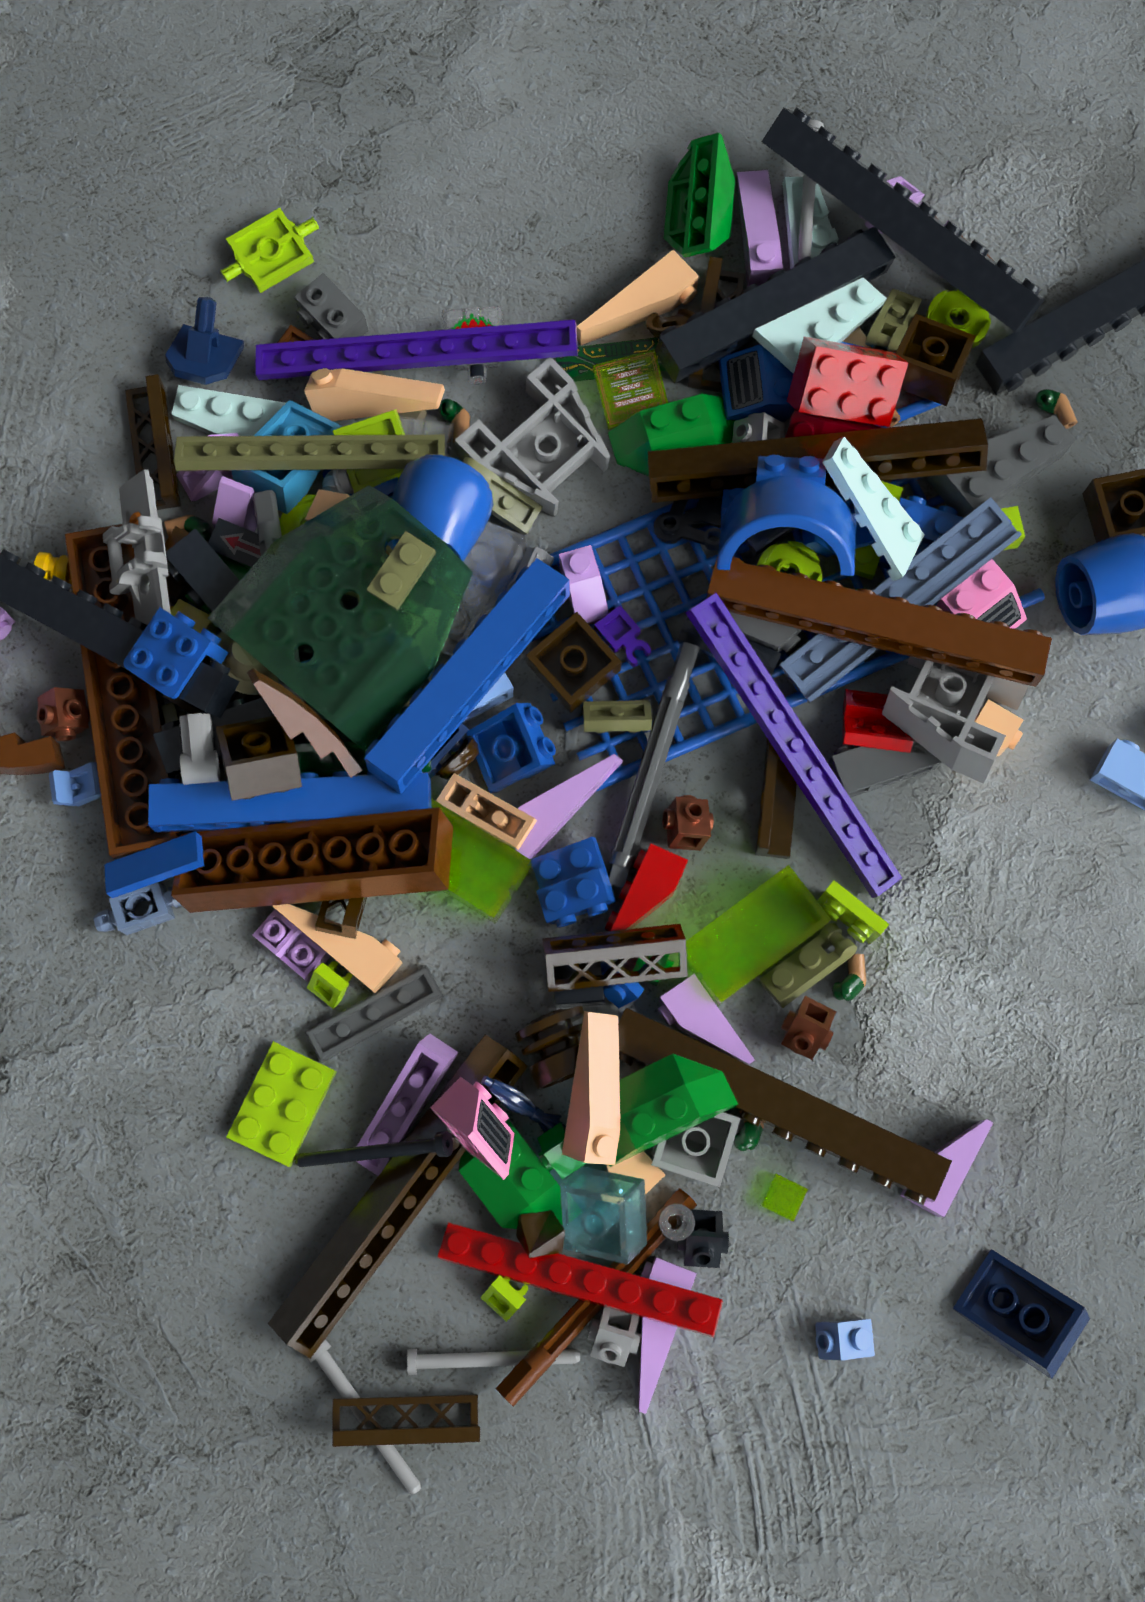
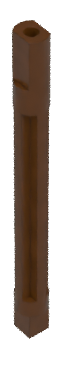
(546, 1351)

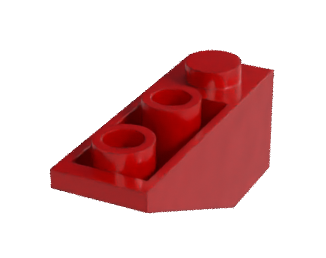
(653, 885)

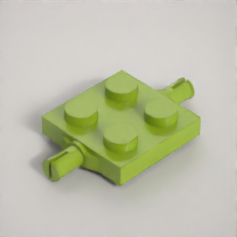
(270, 250)

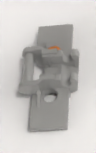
(145, 533)

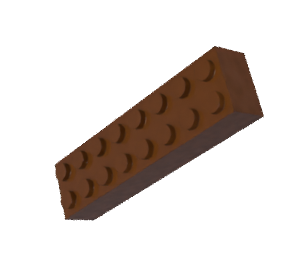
(319, 861)

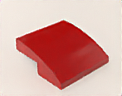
(867, 726)

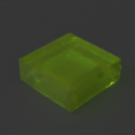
(784, 1197)

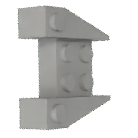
(543, 446)
(943, 714)

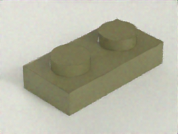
(401, 570)
(617, 716)

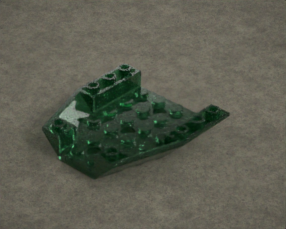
(363, 657)

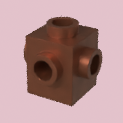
(62, 713)
(688, 823)
(808, 1028)

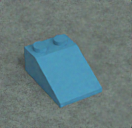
(287, 484)

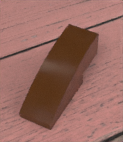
(31, 757)

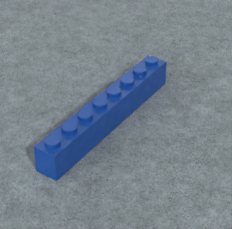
(467, 675)
(210, 805)

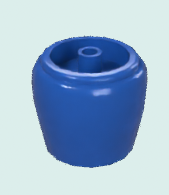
(446, 499)
(1104, 586)

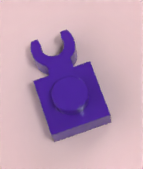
(621, 632)

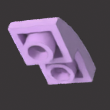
(291, 945)

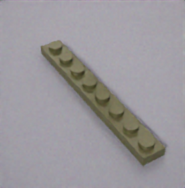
(303, 452)

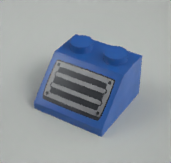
(755, 384)

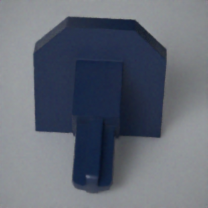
(200, 350)

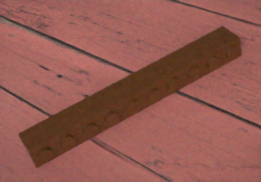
(882, 622)

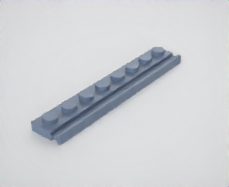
(926, 581)

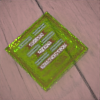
(629, 386)

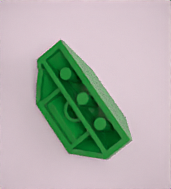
(700, 198)
(672, 425)
(668, 1101)
(525, 1189)

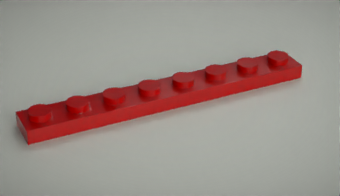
(582, 1280)

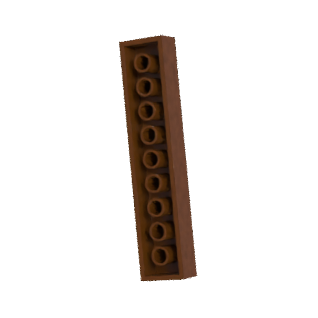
(121, 710)

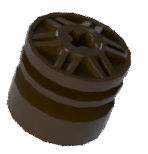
(556, 1043)

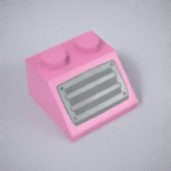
(986, 596)
(477, 1124)

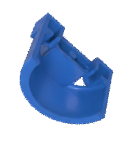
(788, 495)

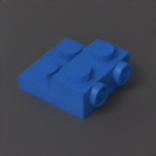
(930, 520)
(512, 746)
(572, 882)

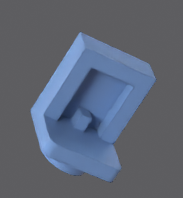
(75, 786)
(844, 1339)

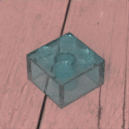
(604, 1214)

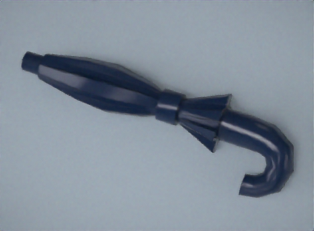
(519, 1103)

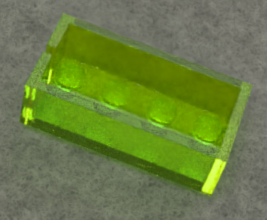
(482, 868)
(754, 935)

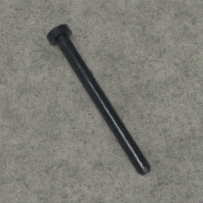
(441, 1144)

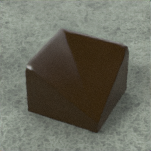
(540, 1233)

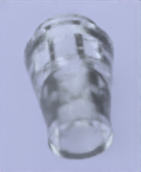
(685, 1223)

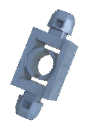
(119, 916)

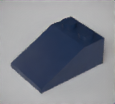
(1022, 1313)

